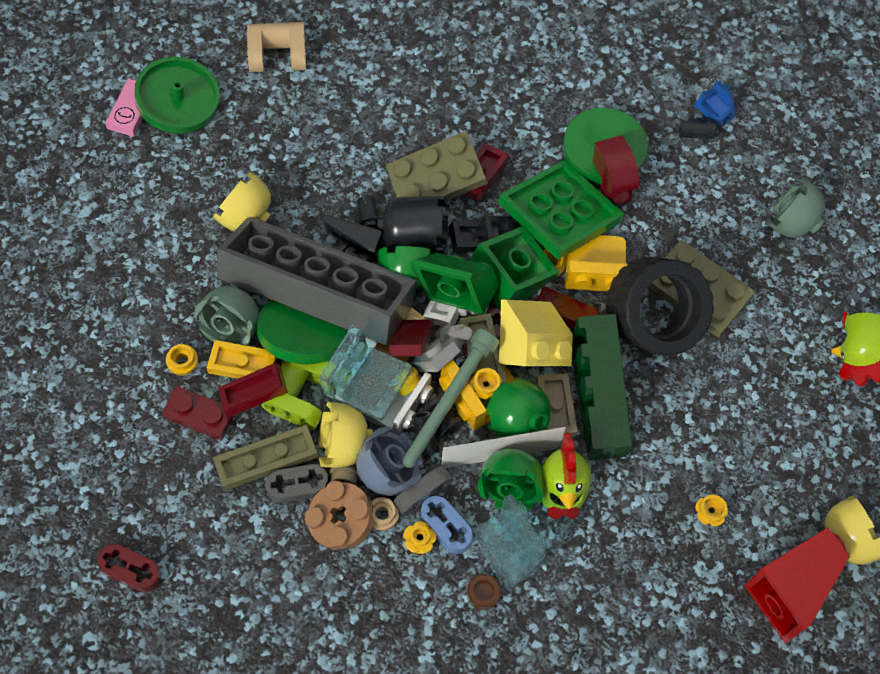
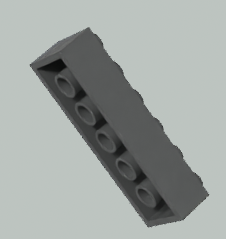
(315, 279)

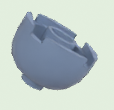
(381, 463)

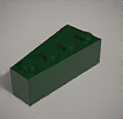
(601, 387)

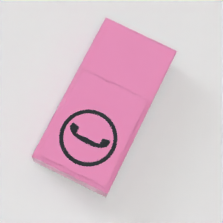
(125, 115)

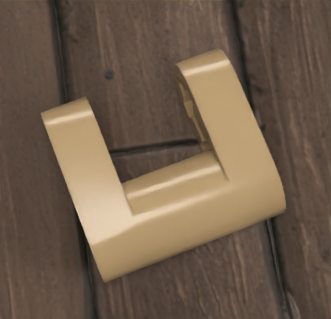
(276, 37)

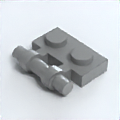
(443, 349)

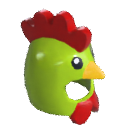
(861, 348)
(566, 477)

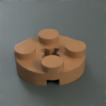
(340, 534)

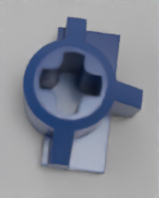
(717, 104)

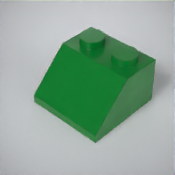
(517, 263)
(457, 281)

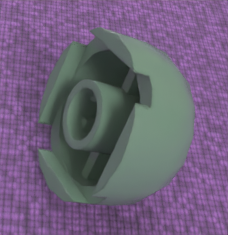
(799, 211)
(228, 315)

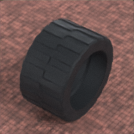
(692, 313)

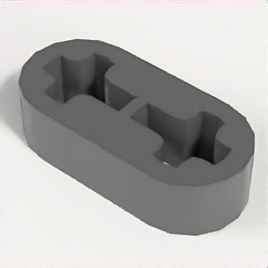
(295, 476)
(429, 485)

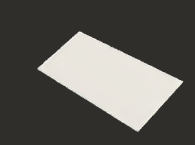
(482, 450)

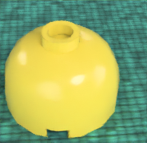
(245, 202)
(341, 435)
(855, 529)

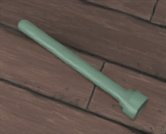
(482, 345)

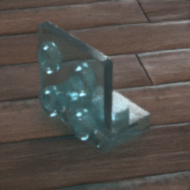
(363, 376)
(511, 544)

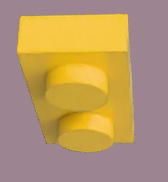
(237, 360)

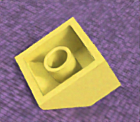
(533, 335)

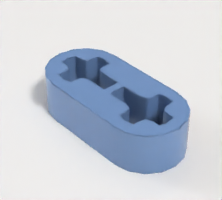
(452, 519)

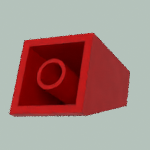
(798, 583)

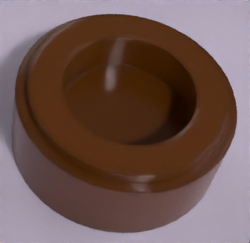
(483, 591)

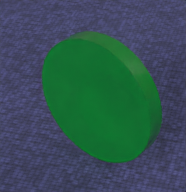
(177, 95)
(595, 126)
(297, 335)

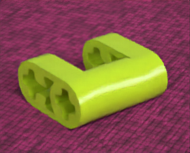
(288, 405)

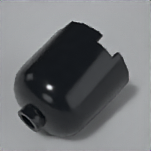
(415, 223)

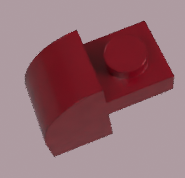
(616, 168)

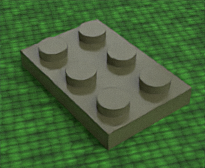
(438, 170)
(728, 292)

